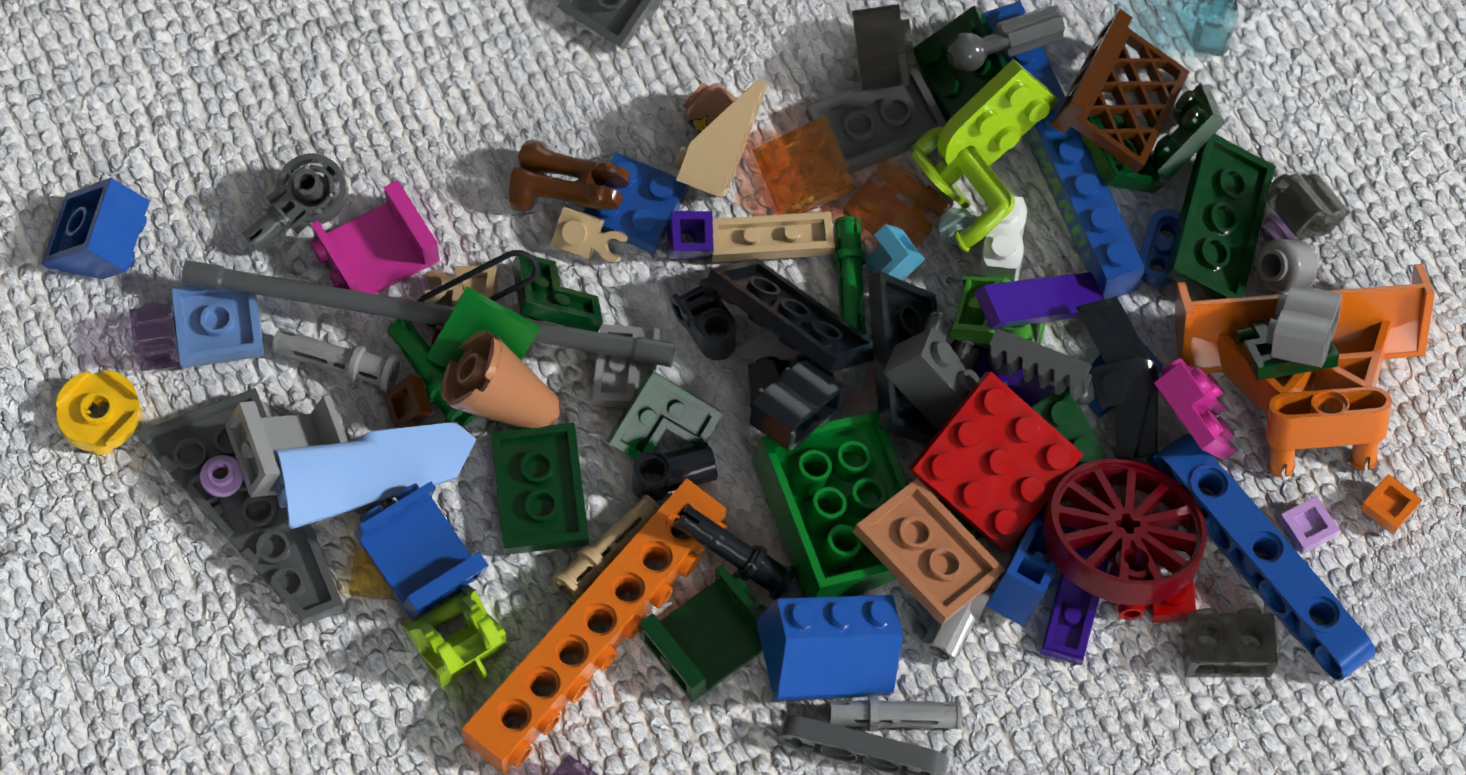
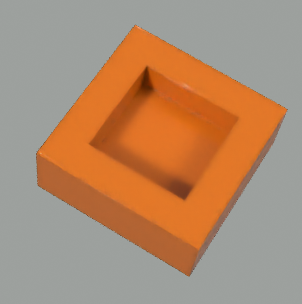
(1391, 504)

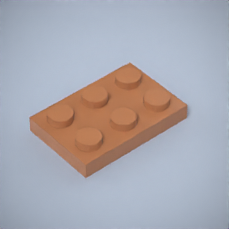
(929, 551)

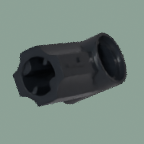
(674, 467)

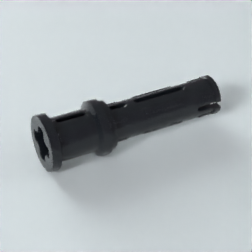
(751, 561)

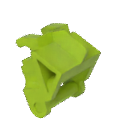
(464, 649)

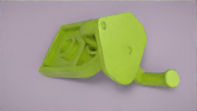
(979, 137)

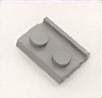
(620, 377)

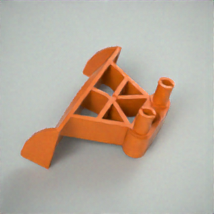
(1344, 399)

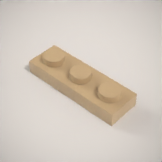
(773, 237)

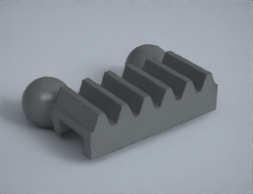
(1011, 353)

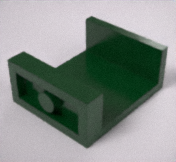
(706, 635)

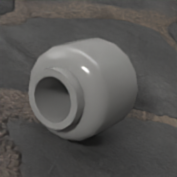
(1286, 263)

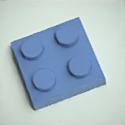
(216, 325)

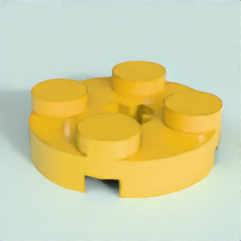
(104, 432)

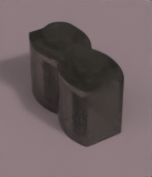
(1305, 204)

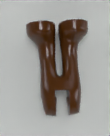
(590, 190)

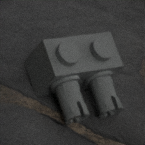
(933, 372)

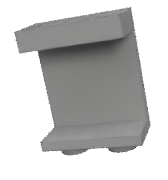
(258, 437)

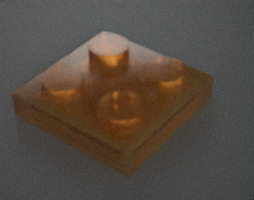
(804, 168)

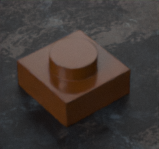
(408, 403)

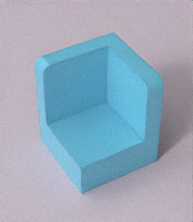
(895, 255)

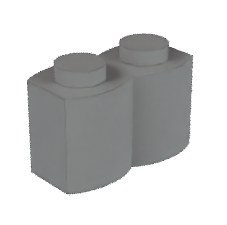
(1304, 325)

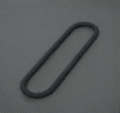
(475, 271)

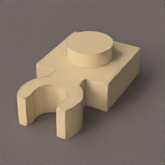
(582, 234)
(483, 283)

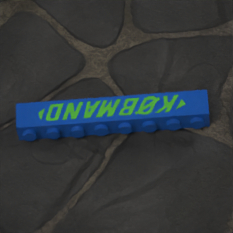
(1076, 184)

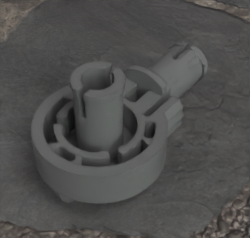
(300, 199)

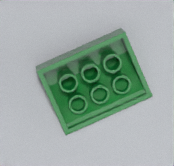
(821, 497)

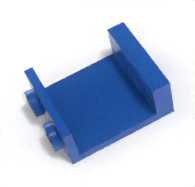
(418, 550)

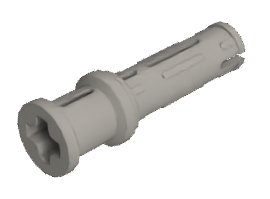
(354, 363)

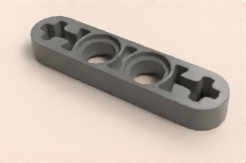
(860, 747)

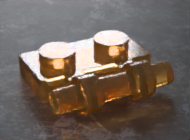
(879, 205)

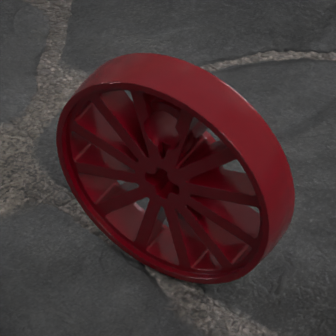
(1123, 533)

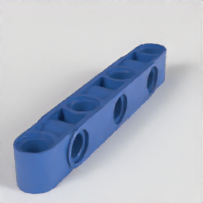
(1283, 581)

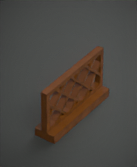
(1098, 76)

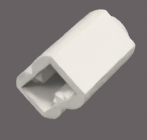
(1004, 245)

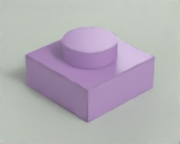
(1309, 525)

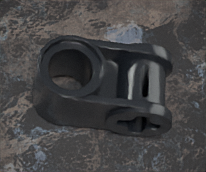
(705, 313)

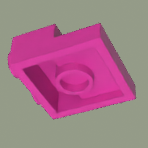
(1197, 403)

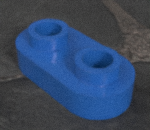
(1157, 248)

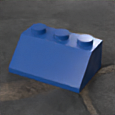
(831, 646)

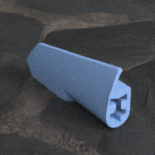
(375, 468)

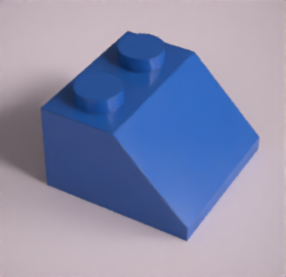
(97, 230)

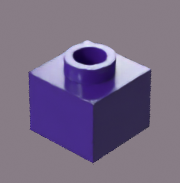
(698, 225)

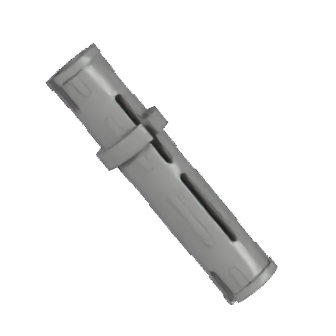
(901, 714)

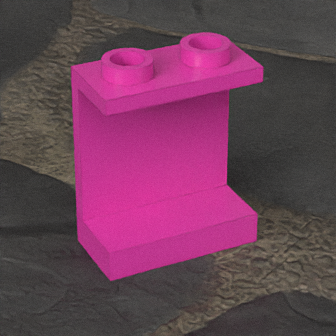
(377, 246)

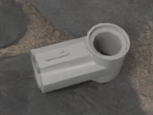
(948, 640)

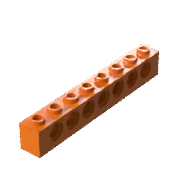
(543, 665)

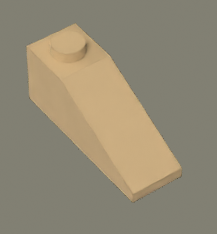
(716, 151)

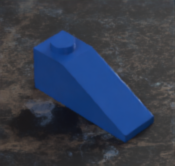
(1025, 575)

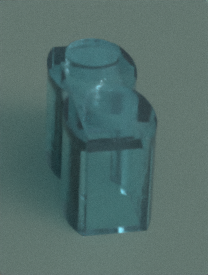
(1214, 26)

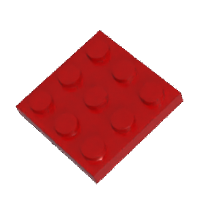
(995, 462)

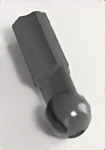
(1010, 37)

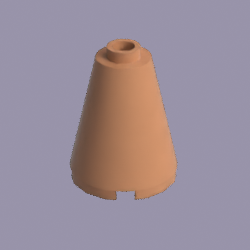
(498, 385)

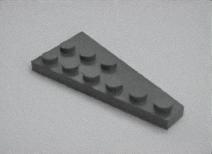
(255, 526)

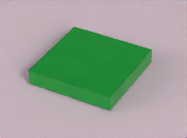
(478, 313)

